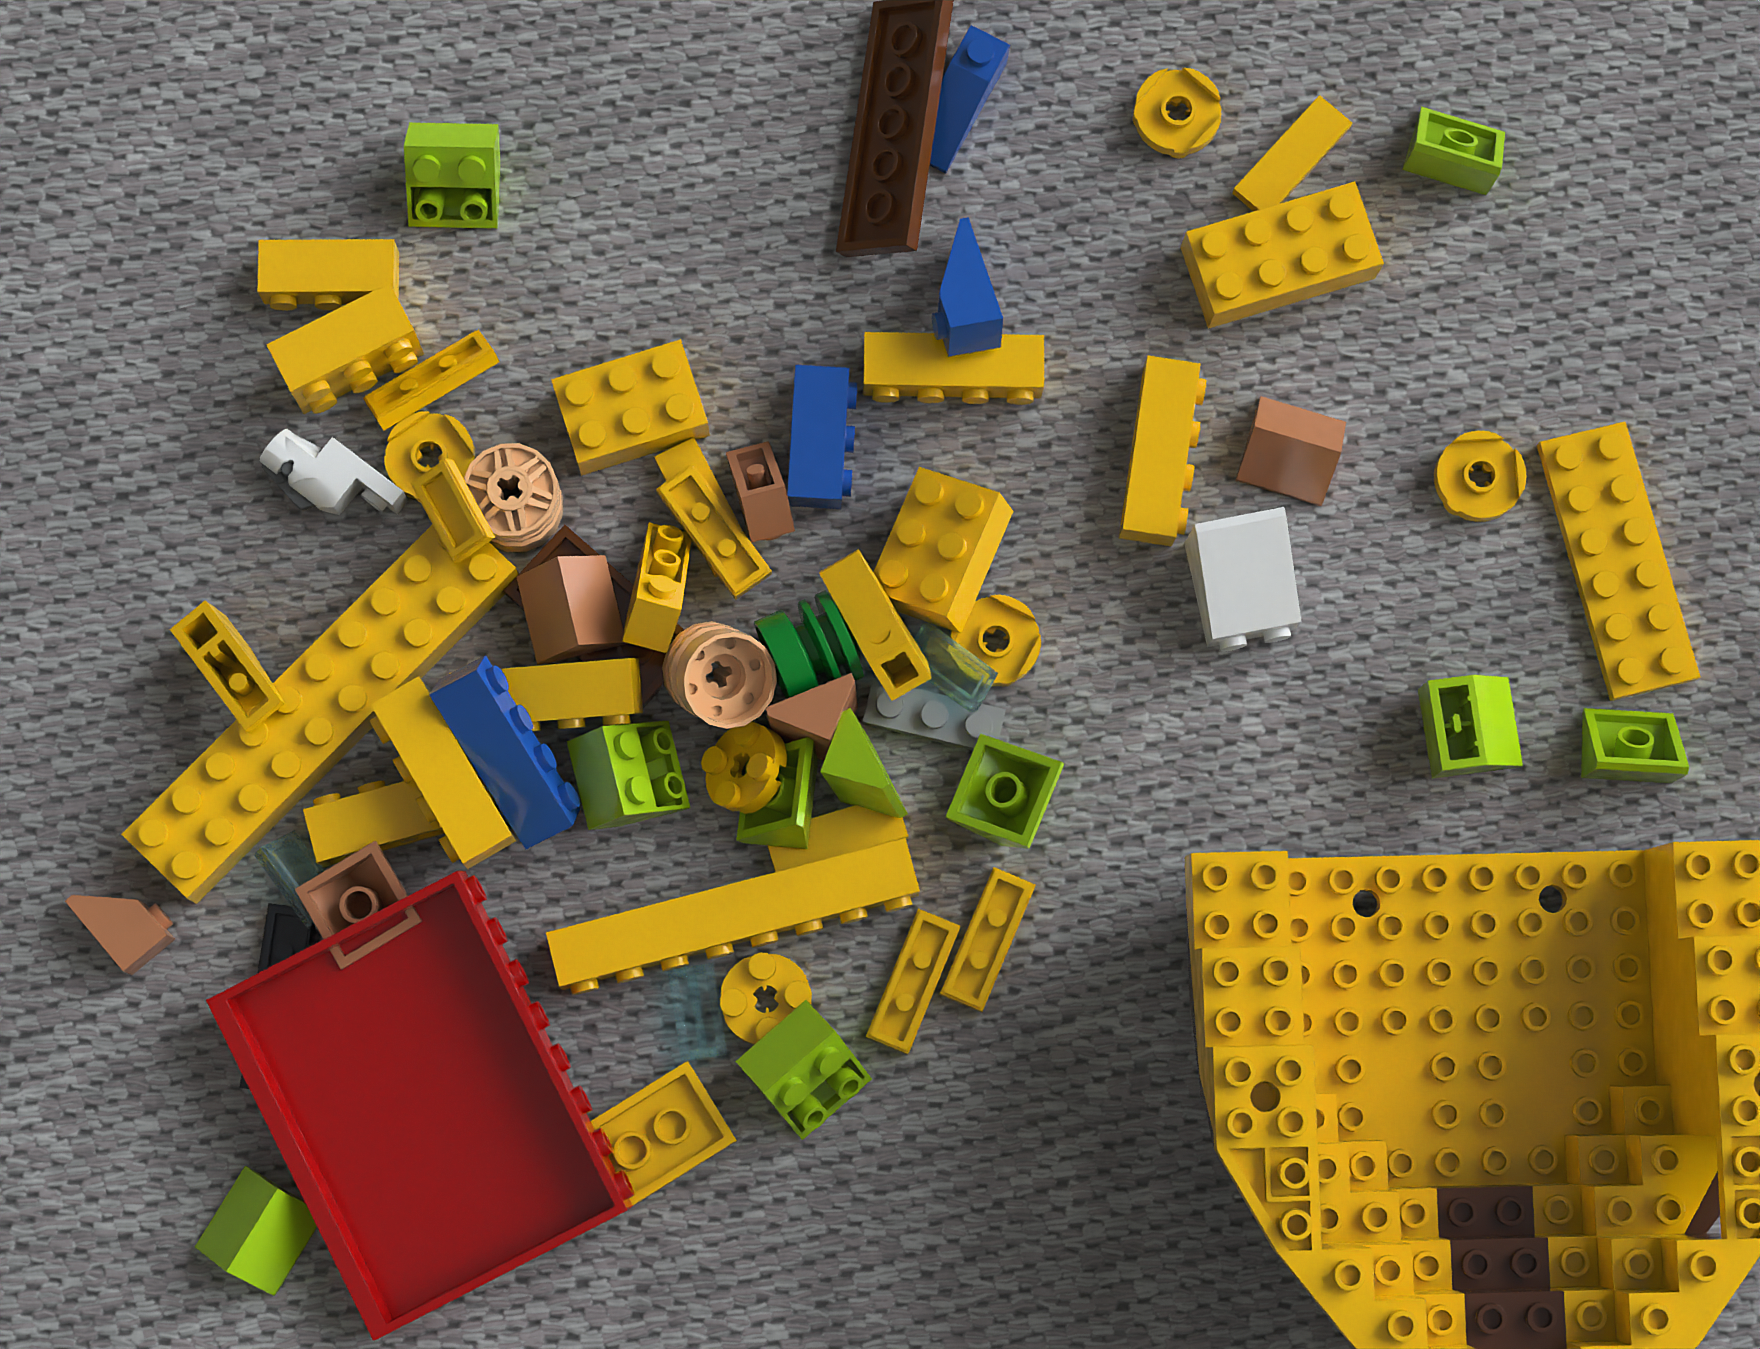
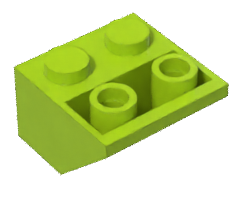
(452, 175)
(1469, 725)
(627, 774)
(804, 1069)

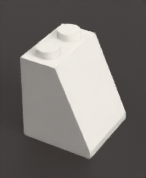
(1244, 578)

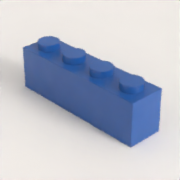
(506, 751)

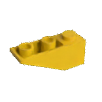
(658, 588)
(876, 625)

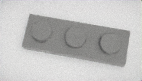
(931, 717)

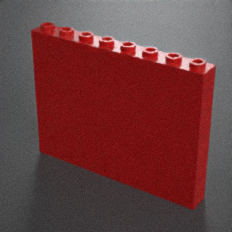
(421, 1104)

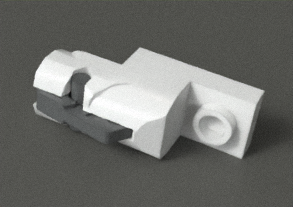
(326, 477)

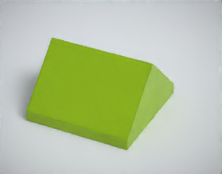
(1455, 151)
(1632, 746)
(857, 772)
(1004, 792)
(788, 814)
(258, 1231)

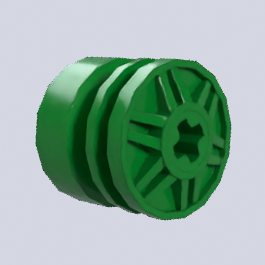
(810, 647)

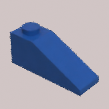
(964, 92)
(967, 304)

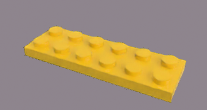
(1618, 561)

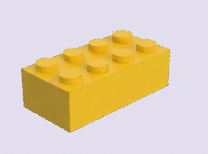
(1281, 254)

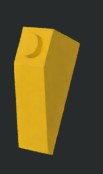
(228, 664)

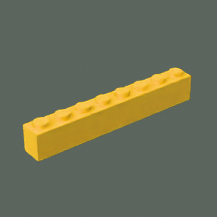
(733, 915)

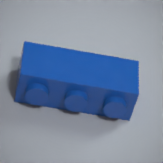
(820, 437)

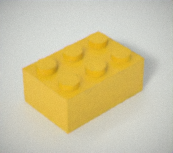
(346, 350)
(630, 407)
(941, 548)

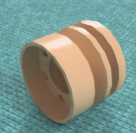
(521, 521)
(740, 685)

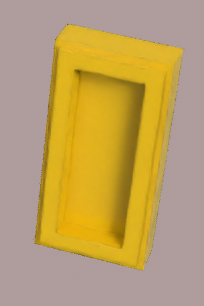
(452, 510)

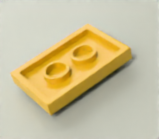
(664, 1131)

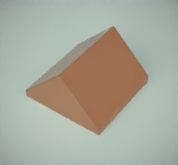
(1291, 451)
(570, 607)
(814, 713)
(351, 893)

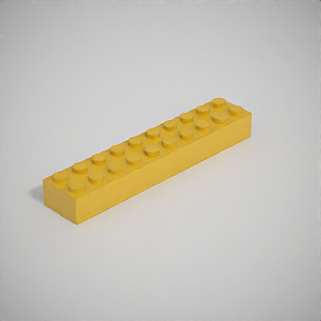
(374, 647)

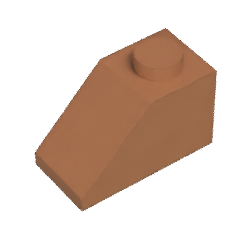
(760, 492)
(124, 928)

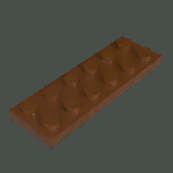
(894, 127)

